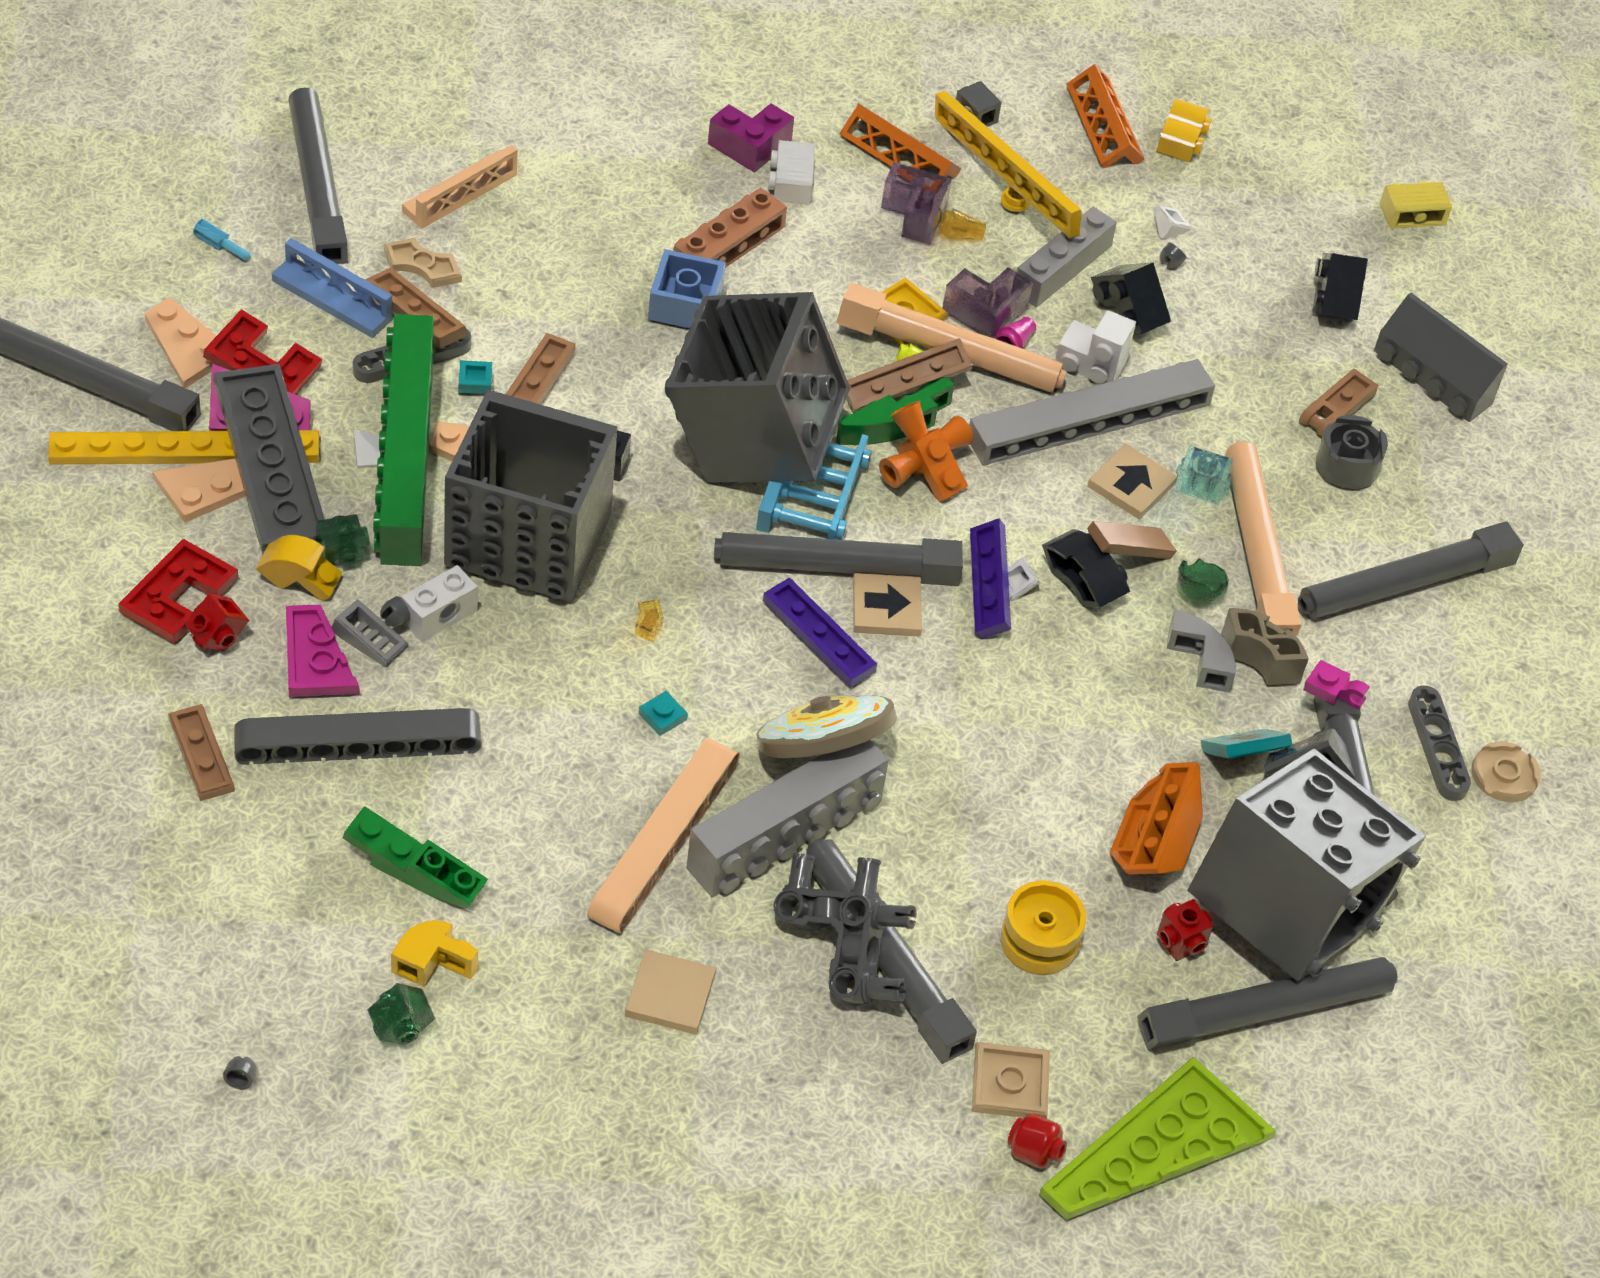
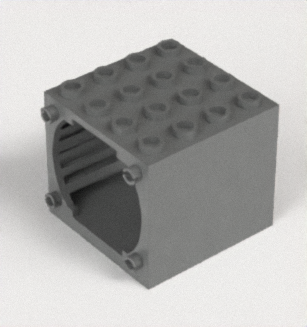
(758, 387)
(529, 495)
(1305, 864)

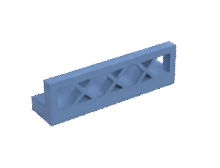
(333, 293)

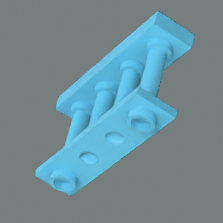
(772, 510)

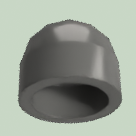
(1173, 255)
(395, 612)
(234, 1070)

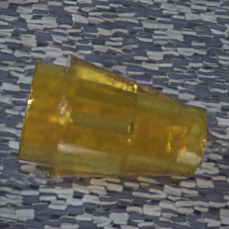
(961, 226)

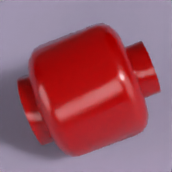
(1037, 1141)

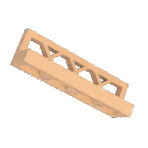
(462, 187)

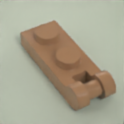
(1339, 400)

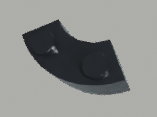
(1086, 569)

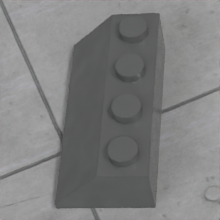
(1441, 358)

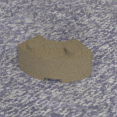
(1265, 646)

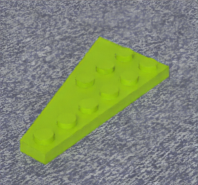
(1167, 1134)

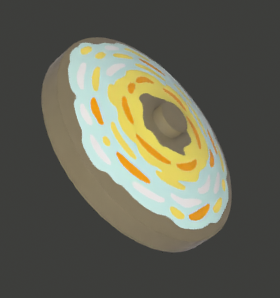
(826, 725)

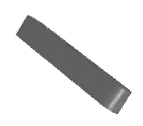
(357, 734)

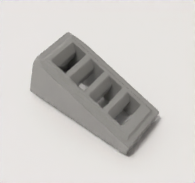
(346, 631)

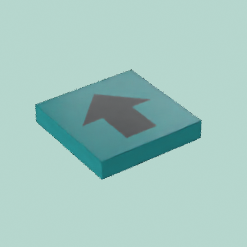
(1246, 743)

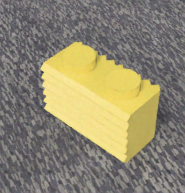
(1415, 204)

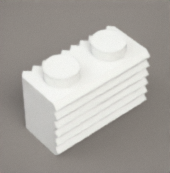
(793, 172)

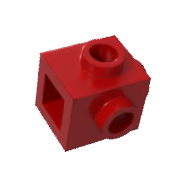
(216, 622)
(1184, 929)

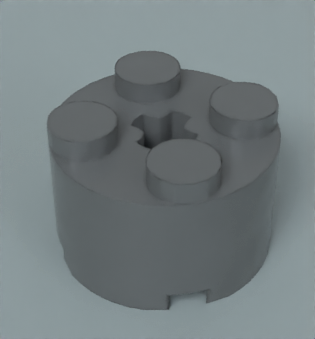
(1351, 452)

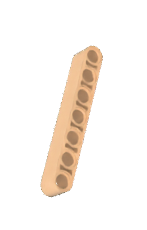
(663, 832)

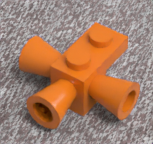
(927, 452)

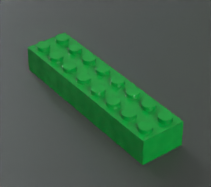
(404, 441)

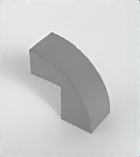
(1195, 636)

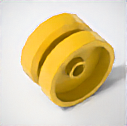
(1043, 927)

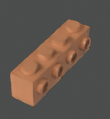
(736, 229)

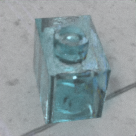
(1204, 475)

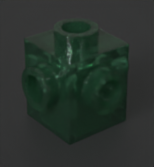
(342, 539)
(401, 1014)

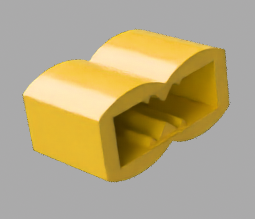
(1183, 130)

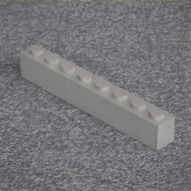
(1090, 411)

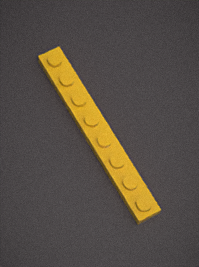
(1008, 164)
(153, 447)

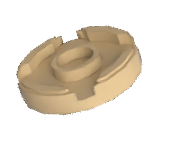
(1506, 772)

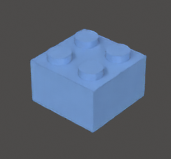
(681, 285)

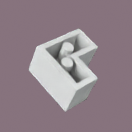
(1098, 351)

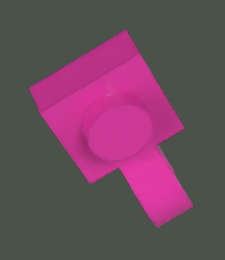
(1333, 683)

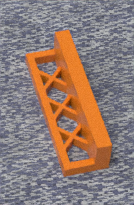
(1113, 114)
(896, 135)

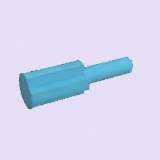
(218, 239)

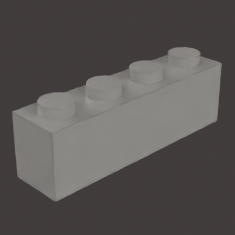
(1066, 257)

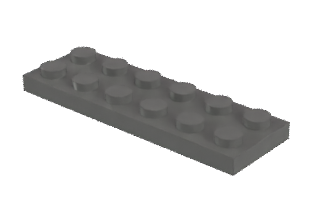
(269, 453)

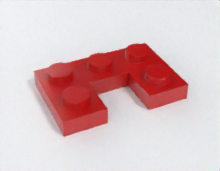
(235, 350)
(153, 598)

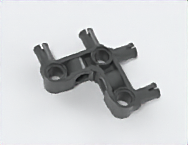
(857, 941)

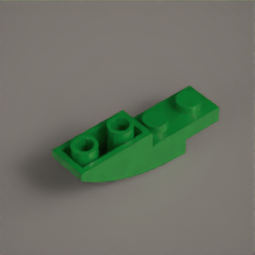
(878, 424)
(414, 863)

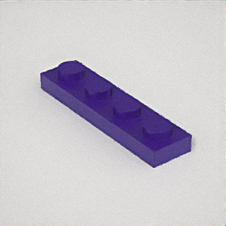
(990, 579)
(819, 632)

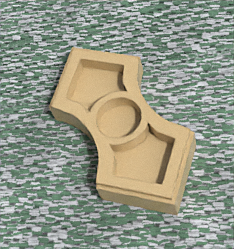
(434, 267)

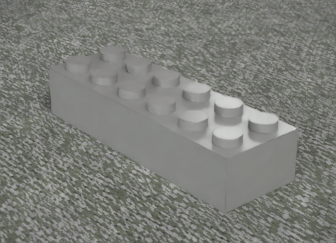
(785, 816)

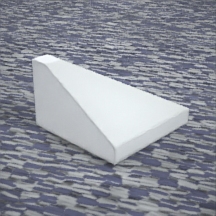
(1170, 222)
(366, 449)
(1021, 578)

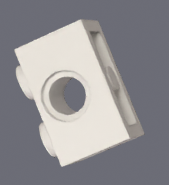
(440, 603)

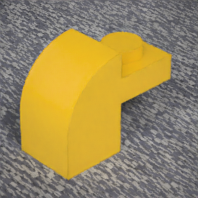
(299, 560)
(432, 945)

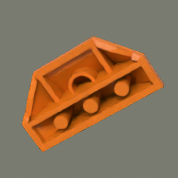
(1161, 822)

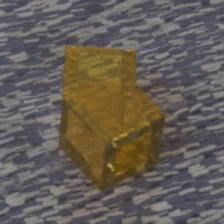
(649, 620)

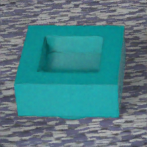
(475, 377)
(663, 713)

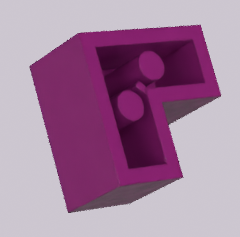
(747, 138)

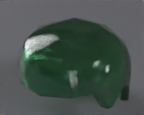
(1202, 581)

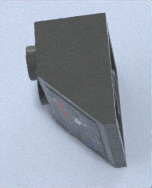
(1325, 742)

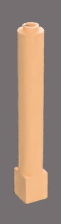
(868, 311)
(1260, 538)

